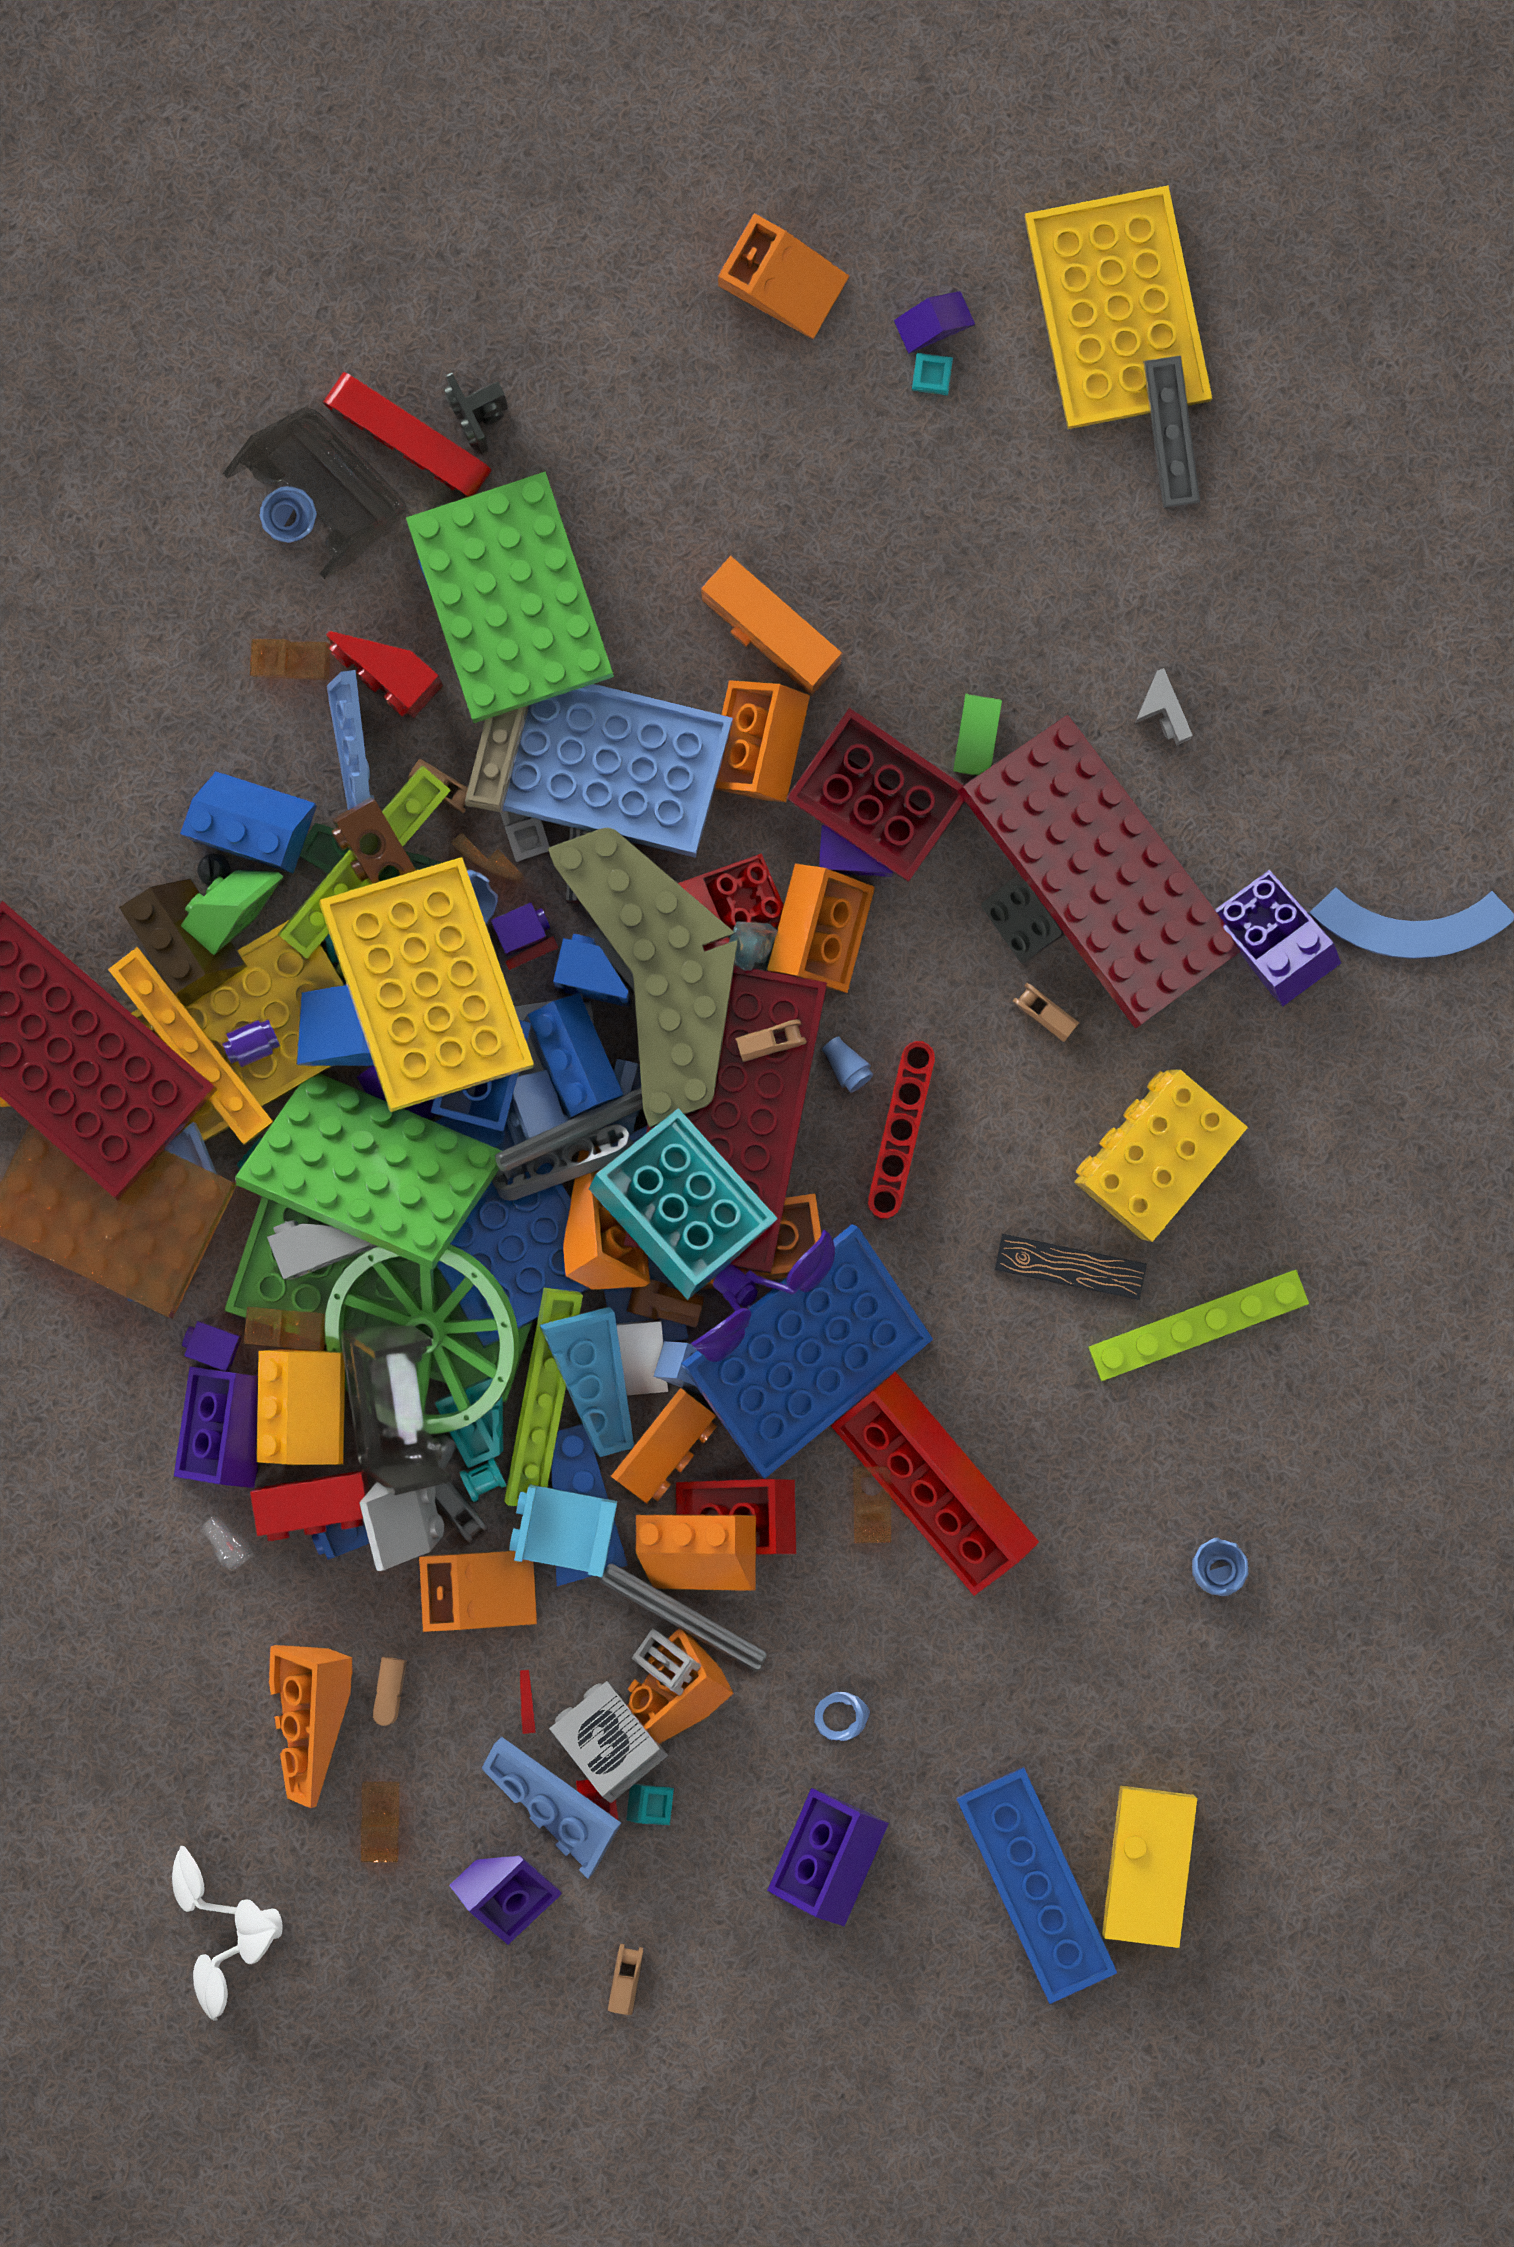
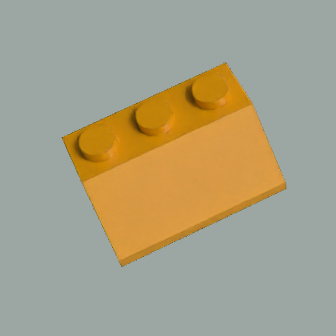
(300, 1407)

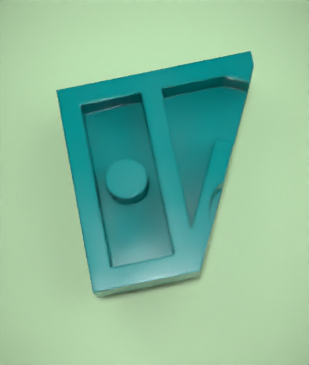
(484, 1436)

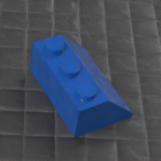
(249, 821)
(587, 971)
(573, 1056)
(484, 1103)

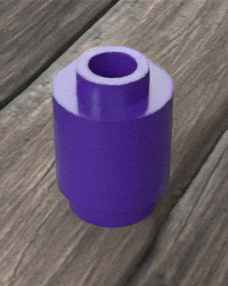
(251, 1043)

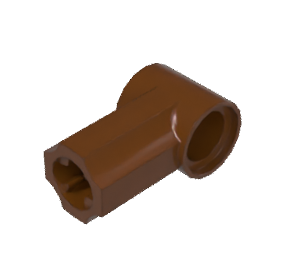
(664, 1302)

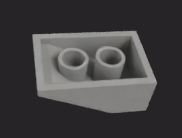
(311, 1247)

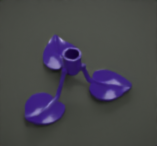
(741, 1290)

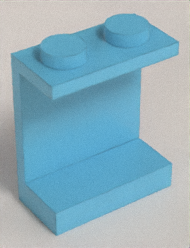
(564, 1529)

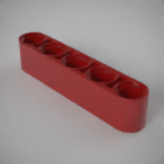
(407, 434)
(901, 1112)

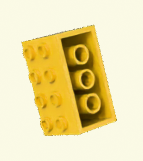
(1159, 1153)

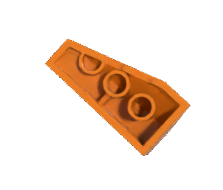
(596, 1242)
(313, 1699)
(666, 1712)

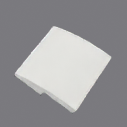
(640, 1352)

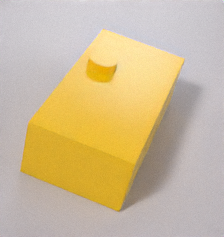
(1149, 1866)

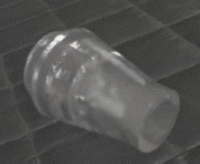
(226, 1544)

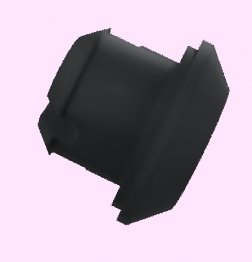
(212, 867)

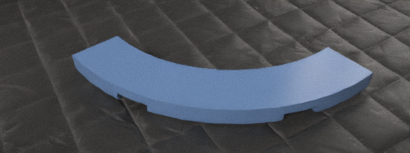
(1411, 938)

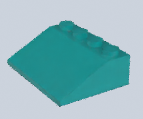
(682, 1203)

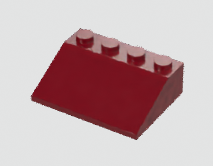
(878, 795)

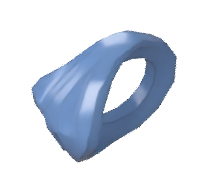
(855, 1728)

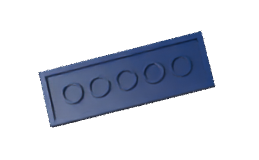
(1036, 1885)

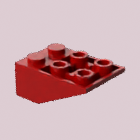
(394, 670)
(738, 894)

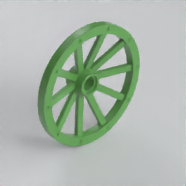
(441, 1326)

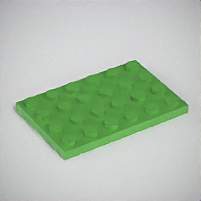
(509, 597)
(370, 1169)

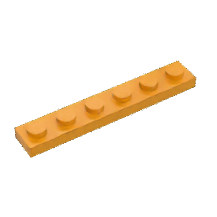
(191, 1043)

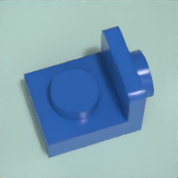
(339, 1541)

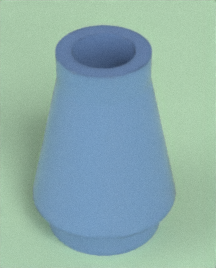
(847, 1065)

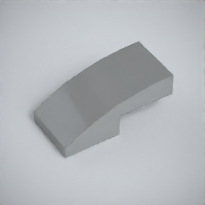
(525, 835)

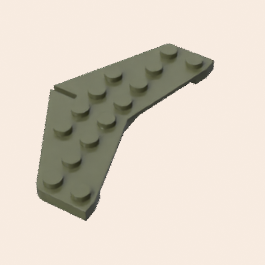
(661, 939)

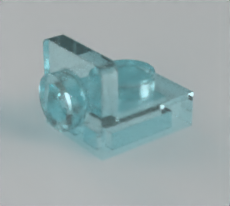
(753, 943)

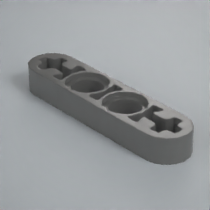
(564, 1168)

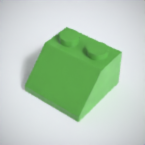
(229, 907)

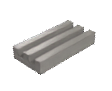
(682, 1673)

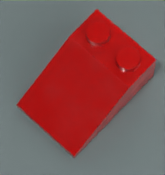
(766, 1498)

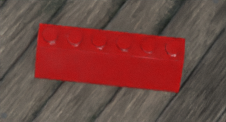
(936, 1484)

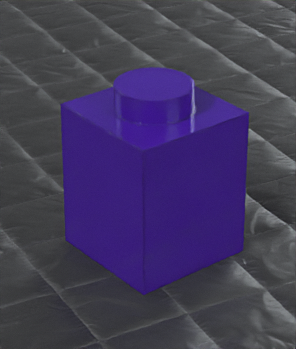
(521, 928)
(211, 1345)

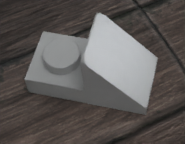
(1163, 699)

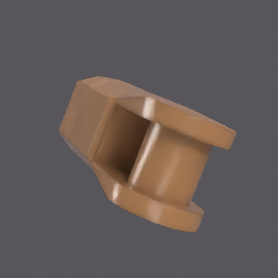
(458, 800)
(1051, 1017)
(764, 1043)
(389, 1690)
(624, 1985)

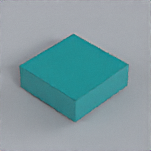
(932, 374)

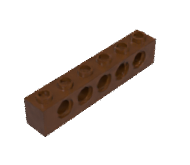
(366, 819)

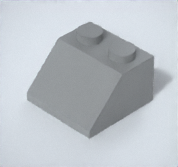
(400, 1524)

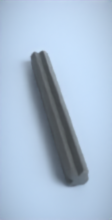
(569, 1131)
(683, 1617)

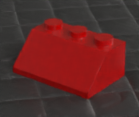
(309, 1504)

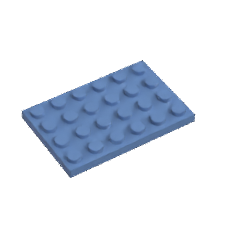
(620, 765)

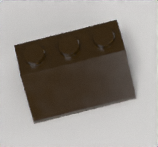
(180, 958)

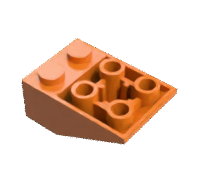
(782, 276)
(476, 1591)

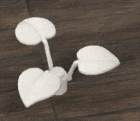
(254, 1931)

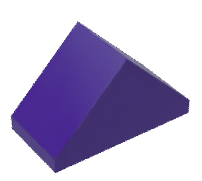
(933, 320)

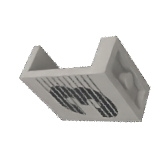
(607, 1741)

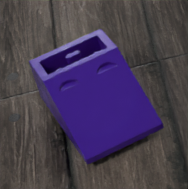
(1278, 938)

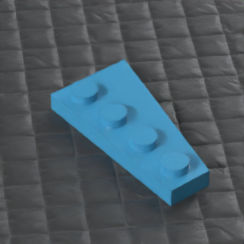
(592, 1370)

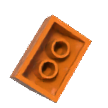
(761, 739)
(821, 926)
(665, 1447)
(698, 1551)

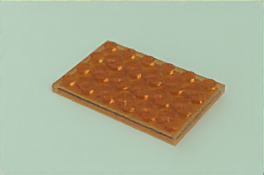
(135, 1245)

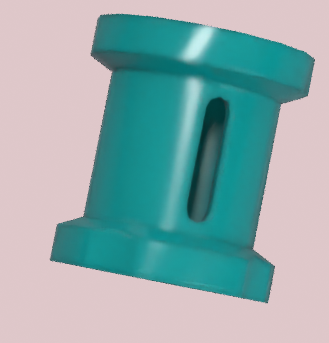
(482, 1479)

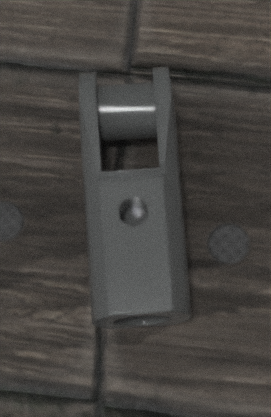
(452, 1504)

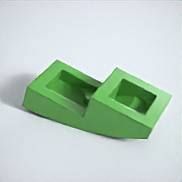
(977, 734)

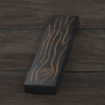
(1070, 1266)

